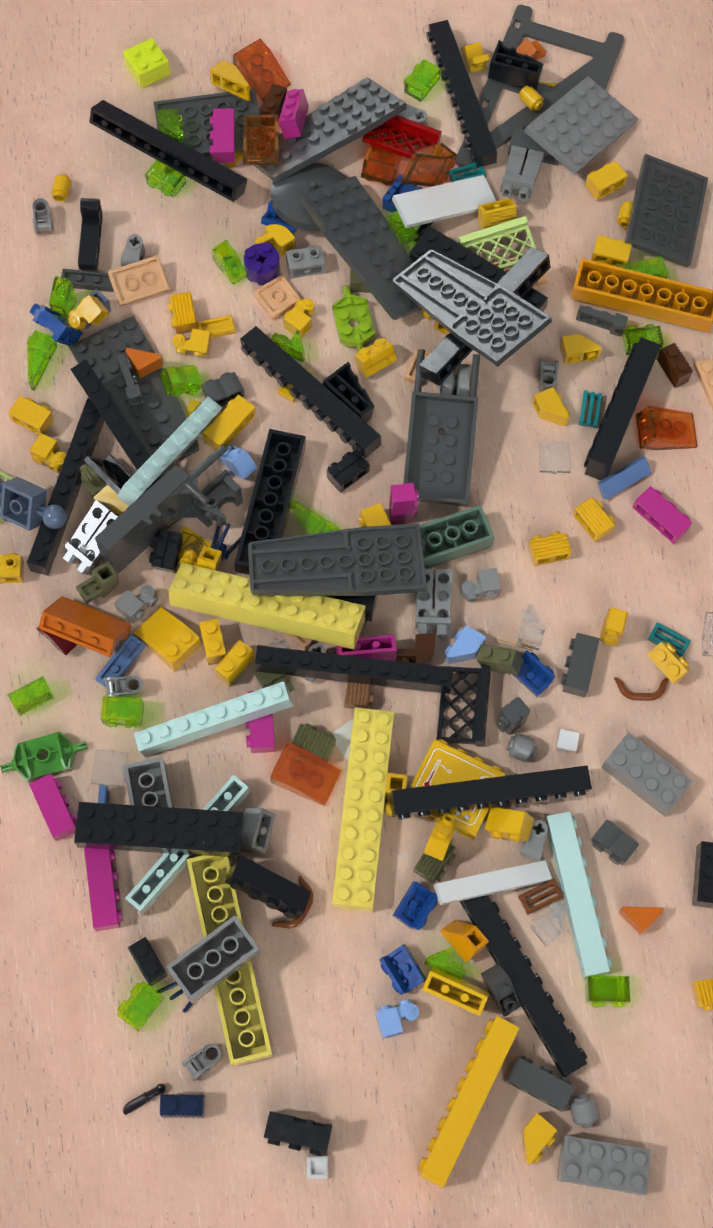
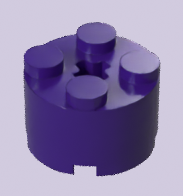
(261, 263)

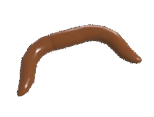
(642, 696)
(295, 922)

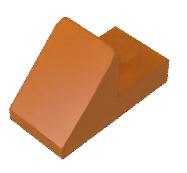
(531, 49)

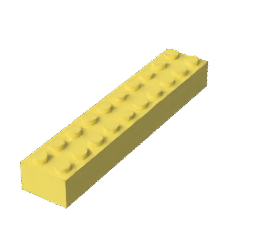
(230, 598)
(363, 810)
(238, 994)

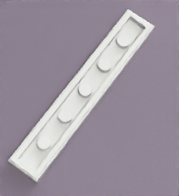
(492, 882)

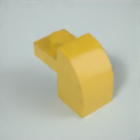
(474, 57)
(278, 237)

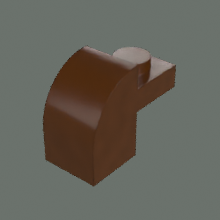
(423, 650)

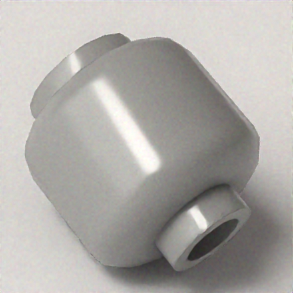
(521, 747)
(584, 1110)

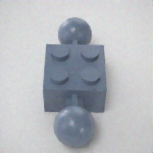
(26, 505)

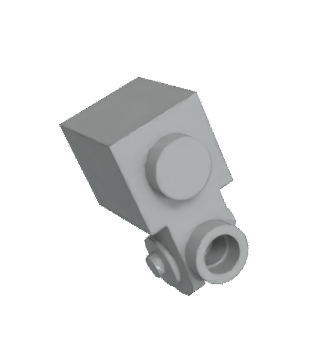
(487, 586)
(134, 607)

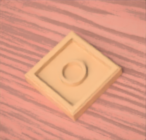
(276, 297)

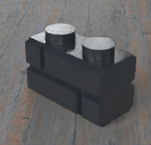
(347, 471)
(166, 551)
(147, 961)

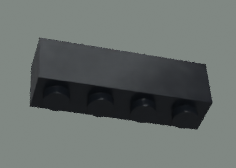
(267, 887)

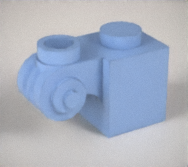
(390, 1018)

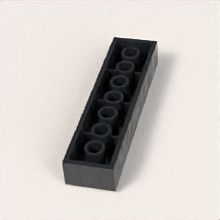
(451, 249)
(621, 408)
(272, 492)
(159, 829)

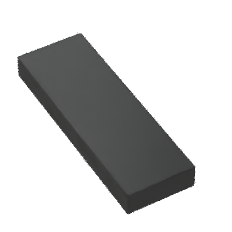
(88, 279)

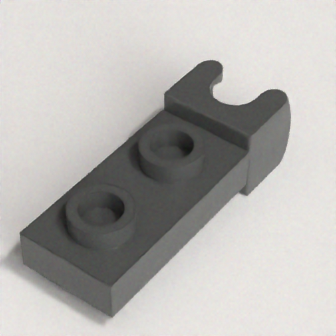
(602, 319)
(132, 388)

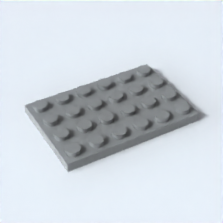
(581, 125)

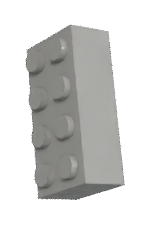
(646, 774)
(148, 783)
(213, 959)
(604, 1165)

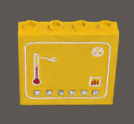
(453, 765)

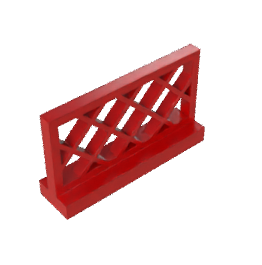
(404, 129)

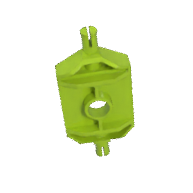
(351, 309)

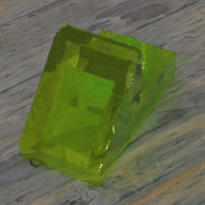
(293, 347)
(440, 961)

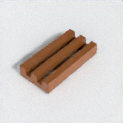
(526, 904)

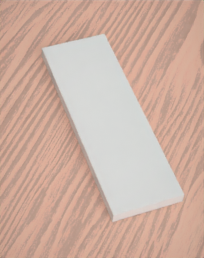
(443, 201)

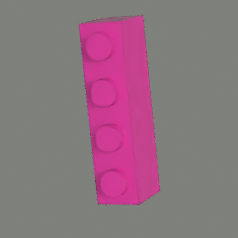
(102, 889)

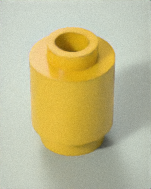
(531, 98)
(61, 188)
(624, 214)

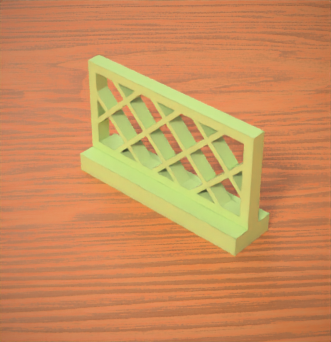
(497, 232)

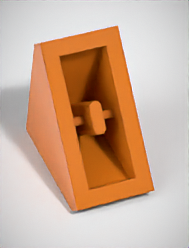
(143, 361)
(640, 917)

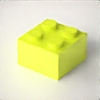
(146, 63)

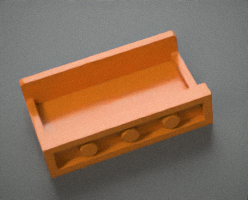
(84, 625)

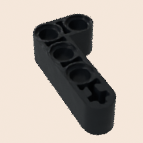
(90, 233)

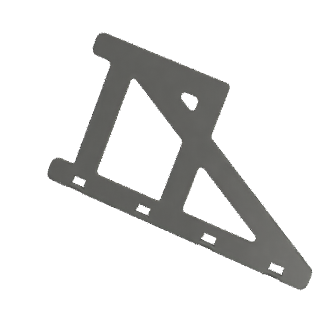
(598, 69)

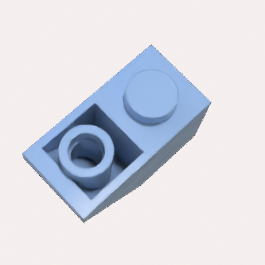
(238, 462)
(466, 645)

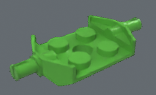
(60, 756)

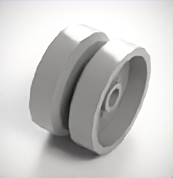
(457, 383)

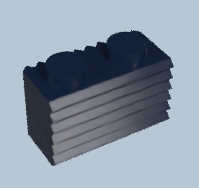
(182, 1106)

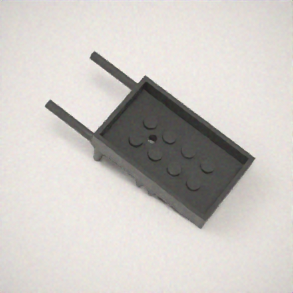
(436, 462)
(157, 509)

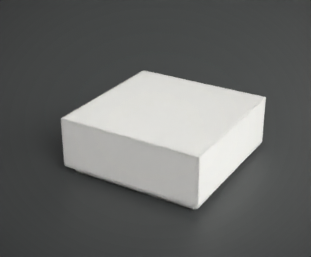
(567, 741)
(317, 1167)

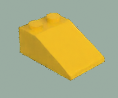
(168, 638)

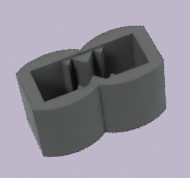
(223, 389)
(614, 842)

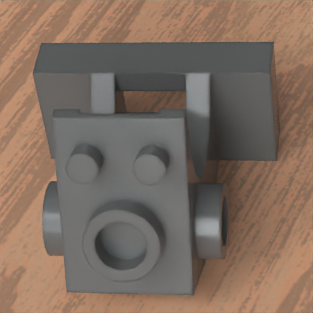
(225, 493)

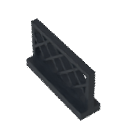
(110, 471)
(480, 712)

